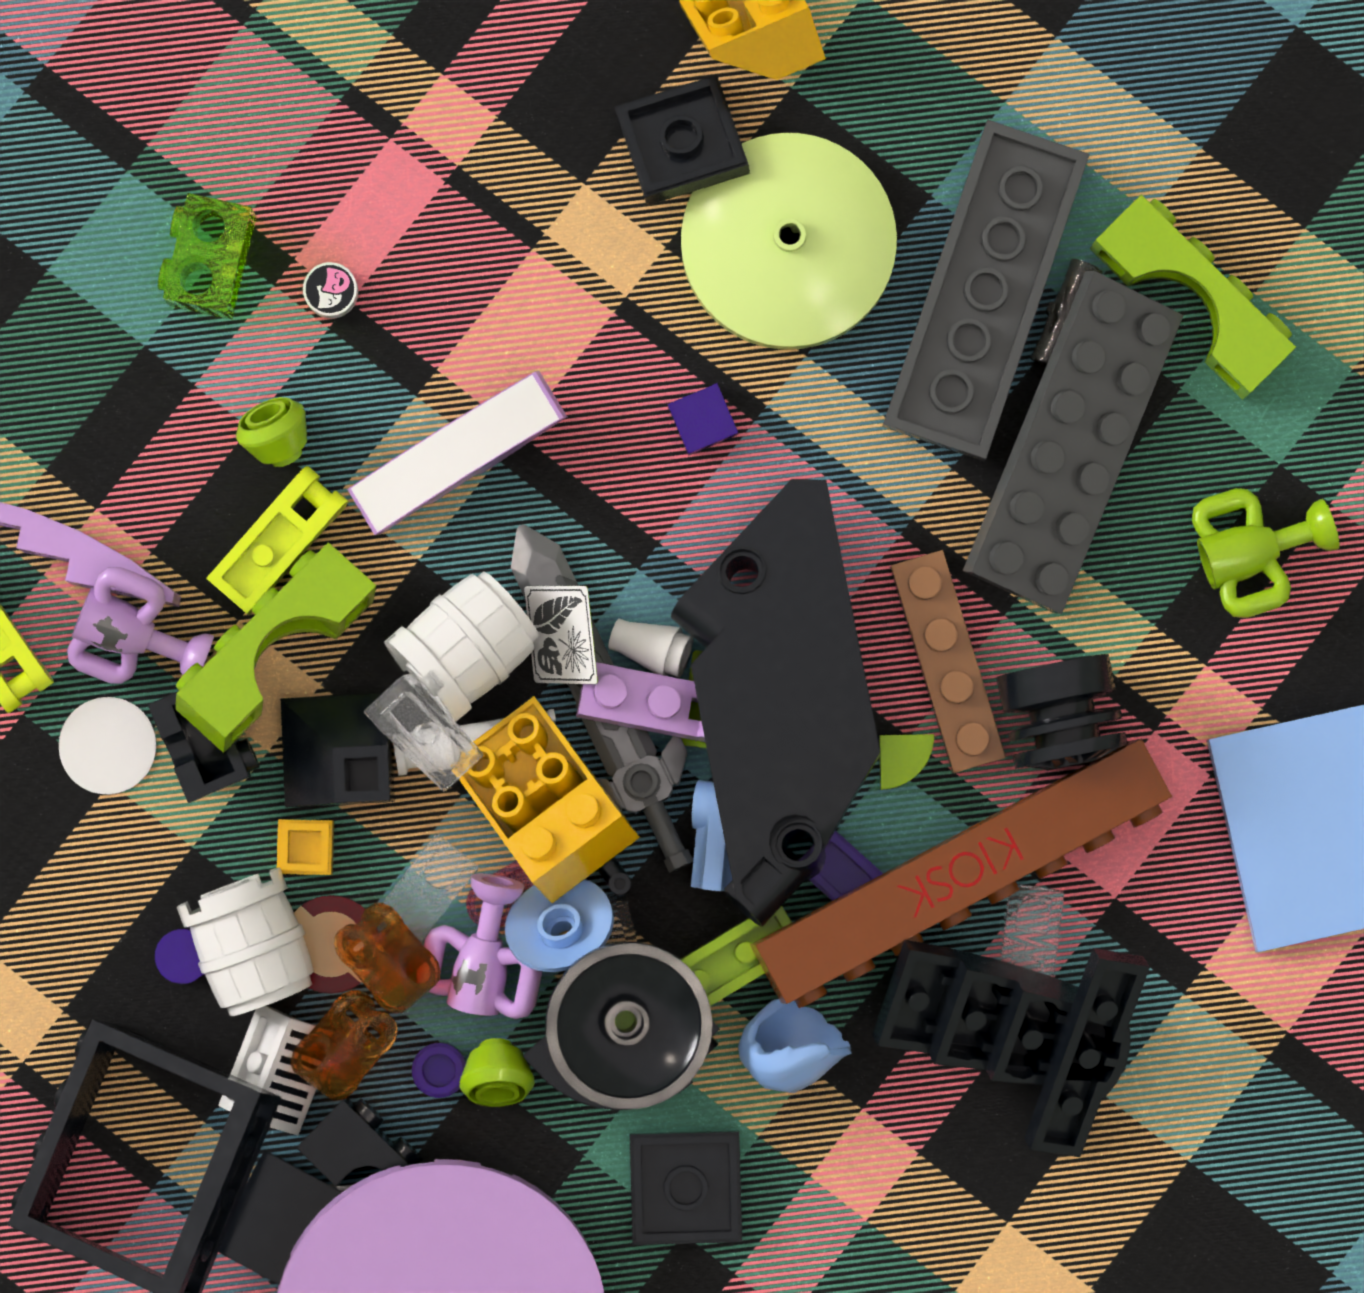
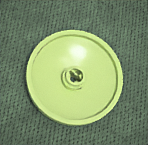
(801, 290)

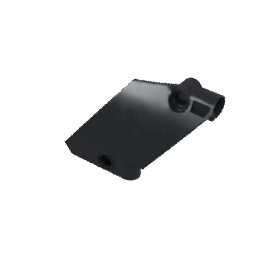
(780, 694)

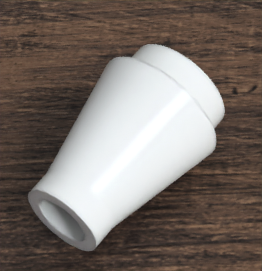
(653, 646)

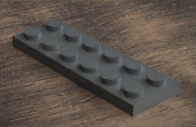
(985, 290)
(1073, 442)

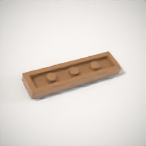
(947, 661)

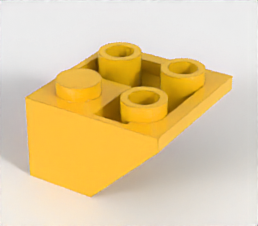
(757, 34)

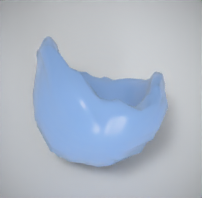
(790, 1046)

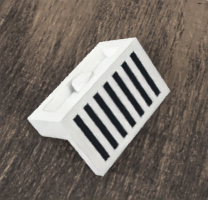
(267, 1064)

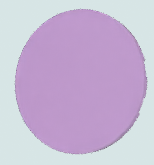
(441, 1232)

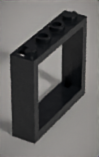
(218, 1191)

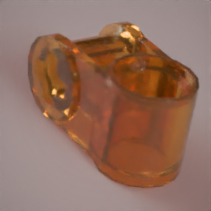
(391, 962)
(341, 1050)

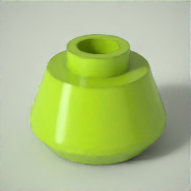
(274, 431)
(496, 1074)

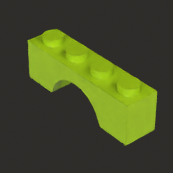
(1148, 246)
(319, 599)

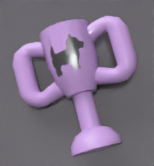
(124, 629)
(482, 960)

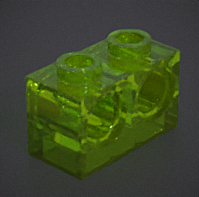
(221, 257)

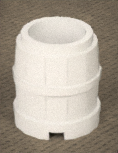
(465, 642)
(249, 943)

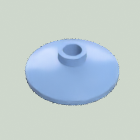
(536, 922)

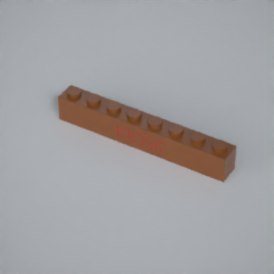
(960, 872)

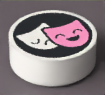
(330, 290)

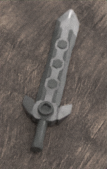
(627, 753)

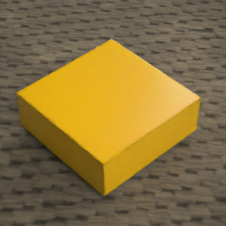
(305, 847)

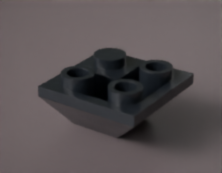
(334, 752)

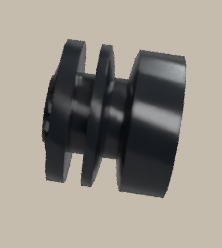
(1062, 712)

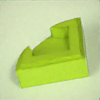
(903, 758)

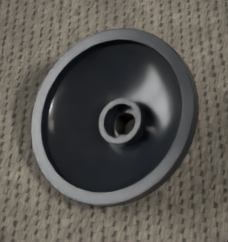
(652, 1056)

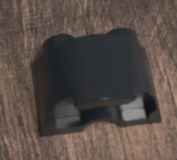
(196, 760)

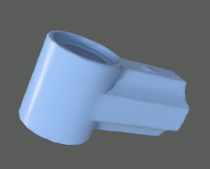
(710, 860)

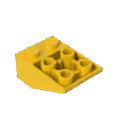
(545, 801)

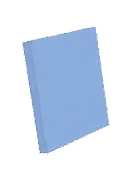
(1296, 824)

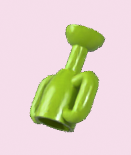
(1253, 549)

